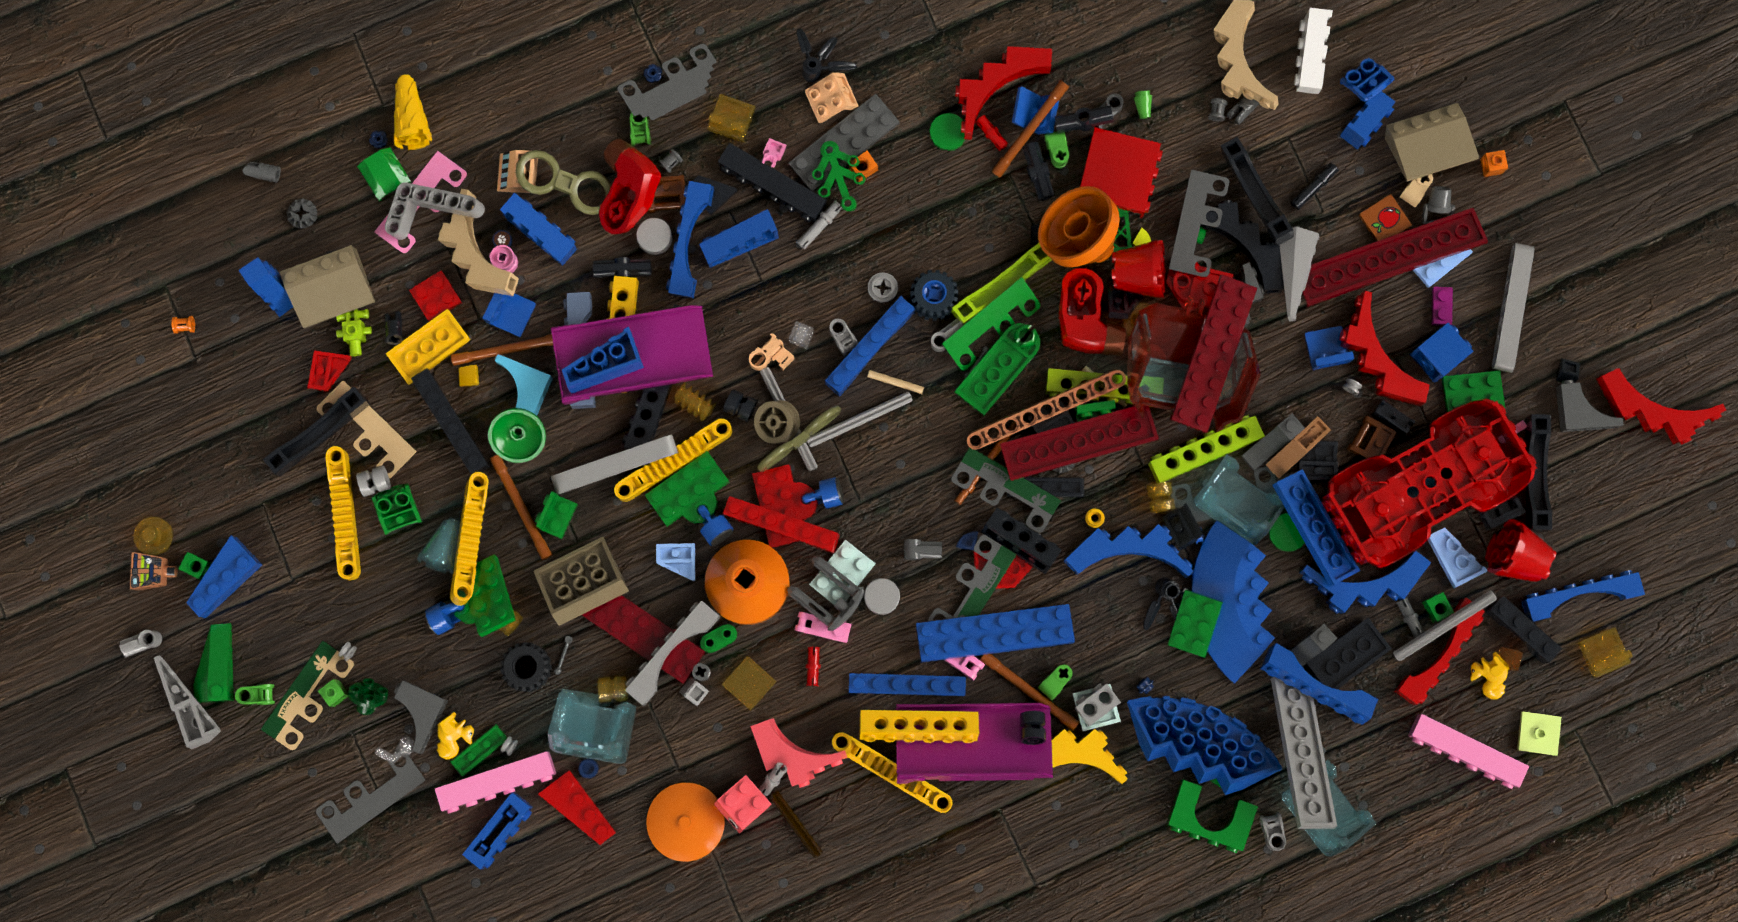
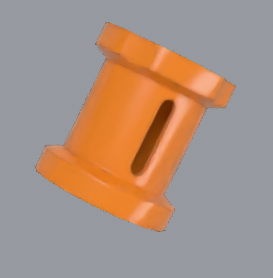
(176, 324)

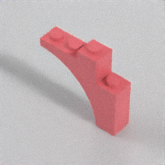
(799, 762)

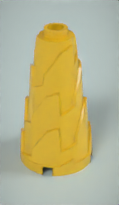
(409, 117)

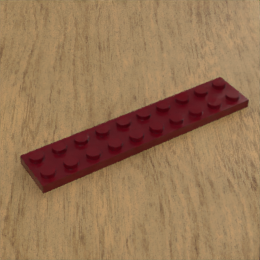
(1393, 256)

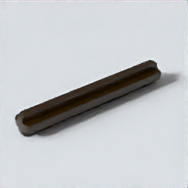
(796, 824)

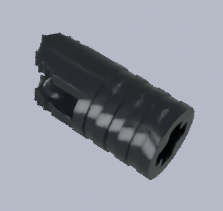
(393, 329)

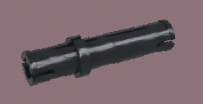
(1321, 179)

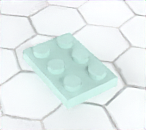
(851, 564)

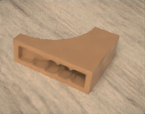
(1298, 447)

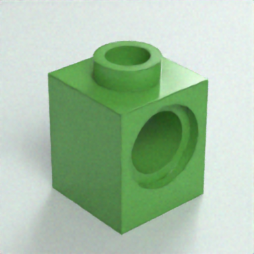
(333, 693)

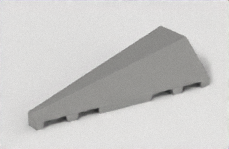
(1296, 266)
(193, 720)

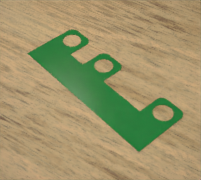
(990, 316)

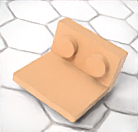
(831, 96)

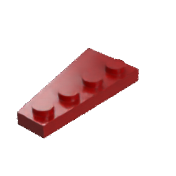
(577, 806)

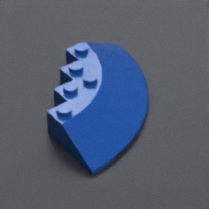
(1227, 574)
(1203, 740)

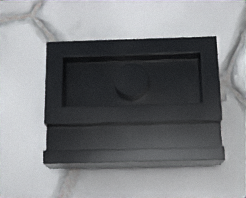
(1183, 526)

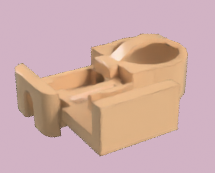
(773, 351)

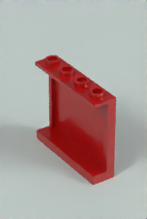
(1122, 168)

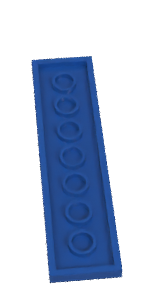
(995, 633)

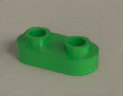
(718, 638)

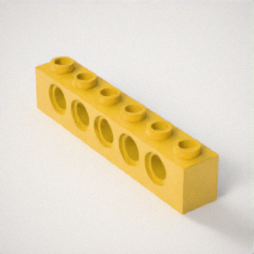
(623, 285)
(927, 719)

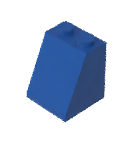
(1442, 352)

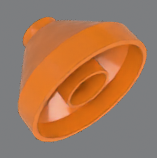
(1079, 227)
(765, 593)

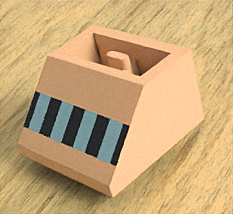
(507, 167)

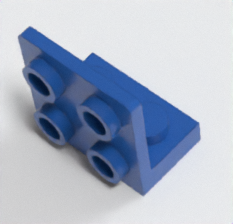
(1027, 106)
(509, 313)
(1325, 348)

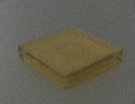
(749, 683)

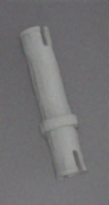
(825, 218)

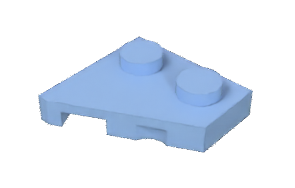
(677, 558)

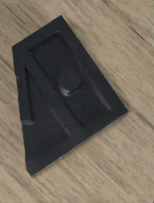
(721, 194)
(1121, 303)
(1054, 422)

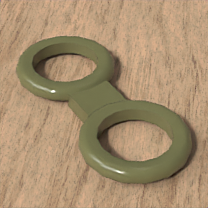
(560, 180)
(784, 449)

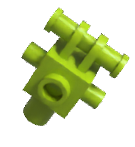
(354, 331)

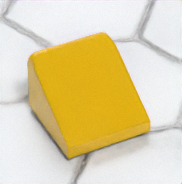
(468, 376)

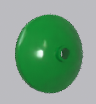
(513, 445)

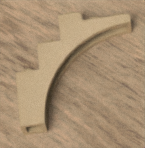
(1239, 78)
(481, 273)

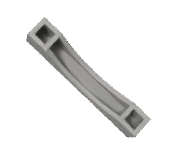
(645, 684)

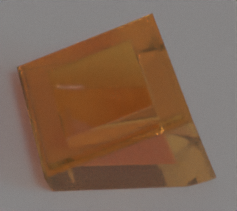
(1511, 657)

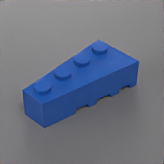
(739, 239)
(267, 284)
(604, 363)

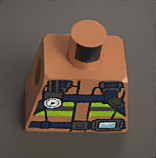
(150, 571)

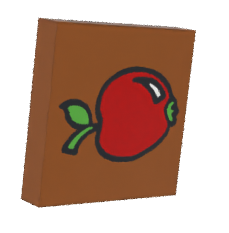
(1385, 219)

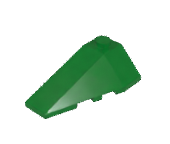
(215, 669)

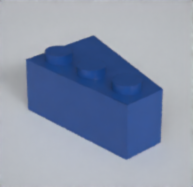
(1368, 120)

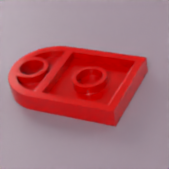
(1198, 286)

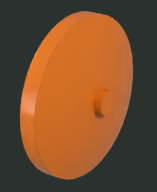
(685, 822)

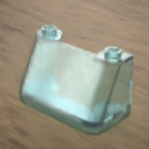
(1238, 502)
(591, 729)
(1350, 823)

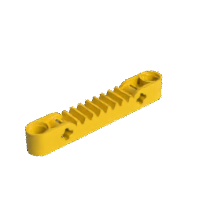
(661, 469)
(343, 513)
(468, 538)
(888, 771)

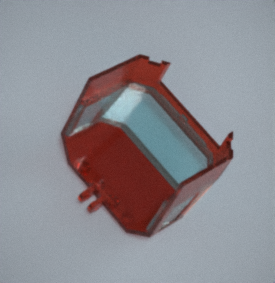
(1162, 351)

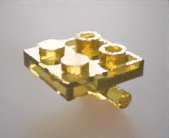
(731, 118)
(1604, 652)

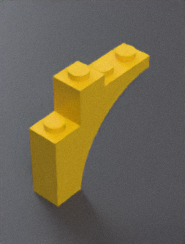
(1086, 751)

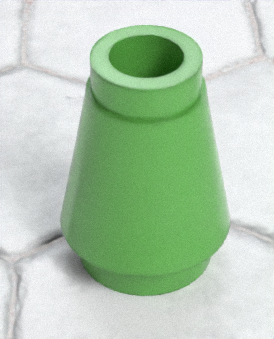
(1143, 104)

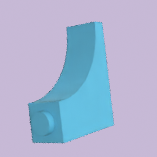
(530, 383)

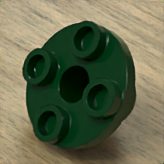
(367, 695)

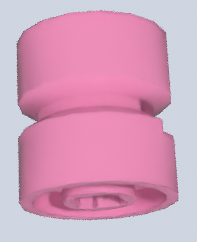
(504, 258)

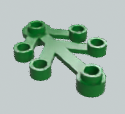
(837, 172)

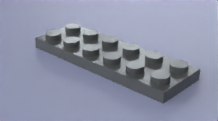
(852, 135)

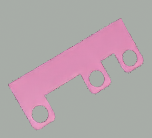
(434, 171)

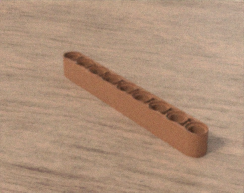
(1056, 409)

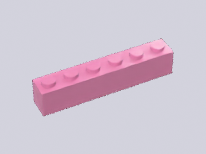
(1469, 751)
(495, 781)

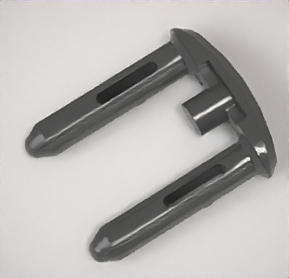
(845, 608)

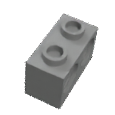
(1100, 708)

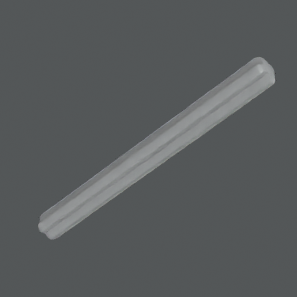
(777, 395)
(859, 419)
(1445, 625)

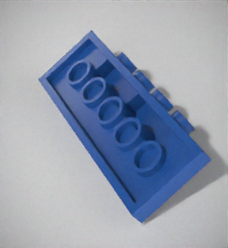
(1316, 527)

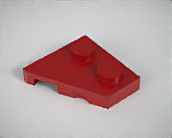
(326, 369)

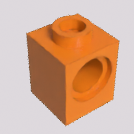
(867, 160)
(1494, 163)

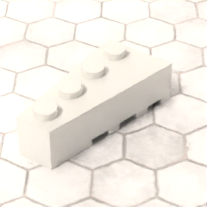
(1312, 51)

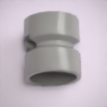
(380, 479)

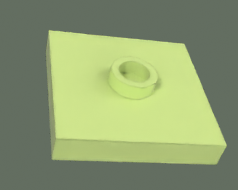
(1539, 733)

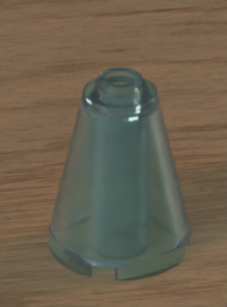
(441, 548)

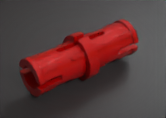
(991, 133)
(813, 666)

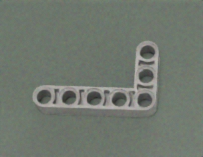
(409, 202)

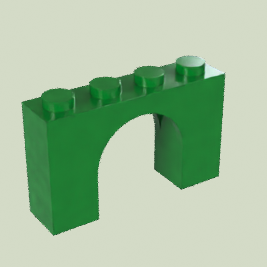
(1183, 818)

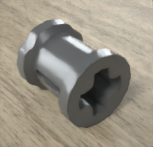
(1217, 104)
(670, 160)
(695, 670)

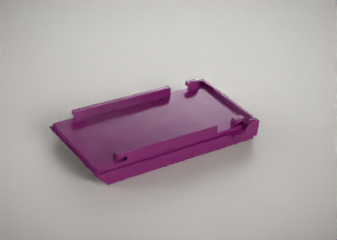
(668, 341)
(993, 756)

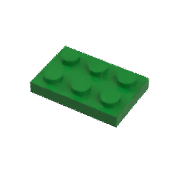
(1472, 387)
(1195, 623)

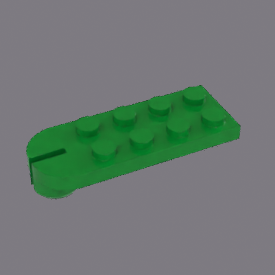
(999, 368)

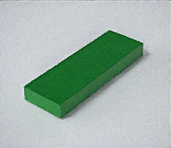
(479, 750)

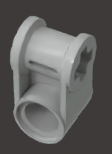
(843, 338)
(1274, 829)

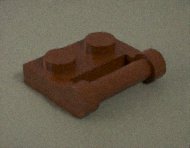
(669, 187)
(1377, 443)

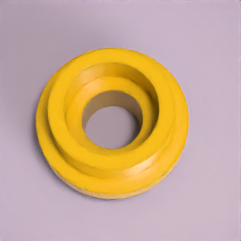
(1099, 514)

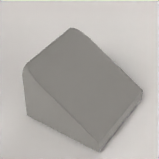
(694, 691)

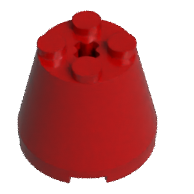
(1141, 269)
(1519, 553)

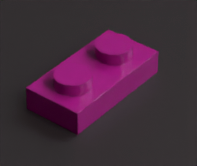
(1442, 305)

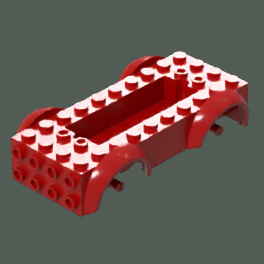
(1372, 498)

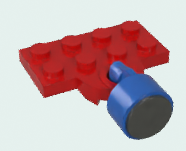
(798, 500)

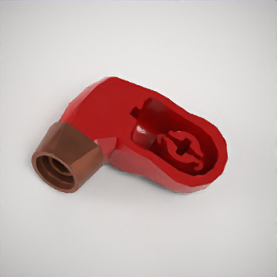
(631, 190)
(1081, 314)

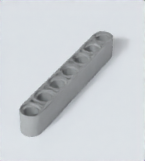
(1513, 307)
(614, 464)

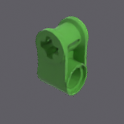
(639, 131)
(1057, 145)
(1053, 683)
(258, 695)

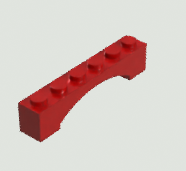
(781, 524)
(1415, 688)

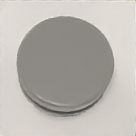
(654, 236)
(882, 596)

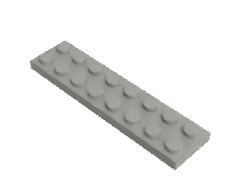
(1304, 757)

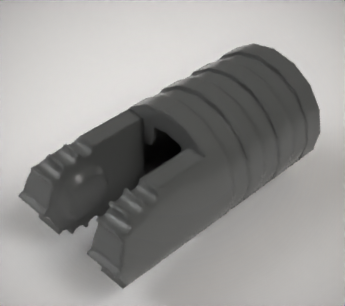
(1245, 106)
(263, 171)

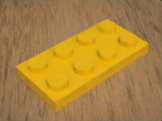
(428, 346)

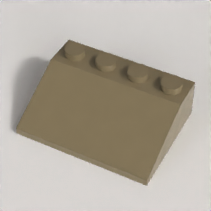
(1431, 142)
(327, 286)
(580, 581)

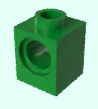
(189, 562)
(1430, 604)

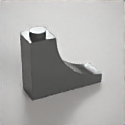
(1577, 413)
(1273, 442)
(1313, 643)
(425, 709)

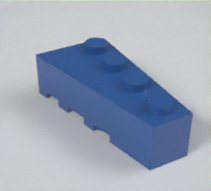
(538, 229)
(224, 576)

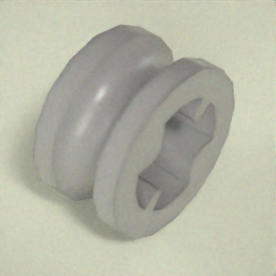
(1352, 386)
(347, 651)
(509, 746)

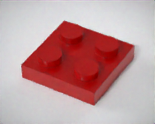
(435, 295)

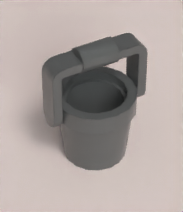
(1438, 202)

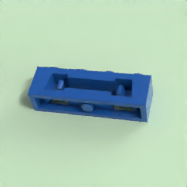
(477, 856)

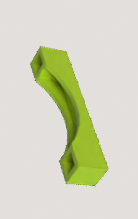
(1024, 267)

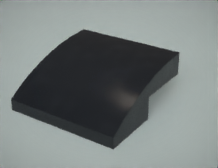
(1320, 461)

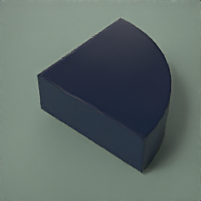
(968, 541)

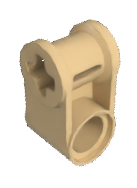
(1416, 190)

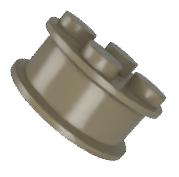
(776, 421)

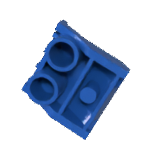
(1367, 79)

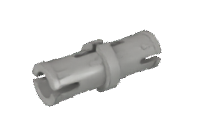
(773, 779)

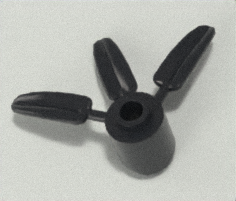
(812, 66)
(1169, 590)

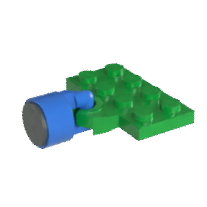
(692, 495)
(487, 607)

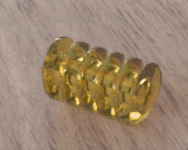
(693, 402)

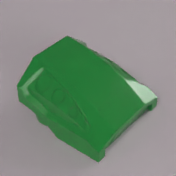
(383, 172)
(396, 508)

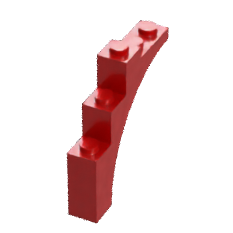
(1015, 64)
(1373, 360)
(1628, 402)

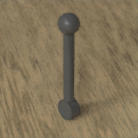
(985, 349)
(568, 639)

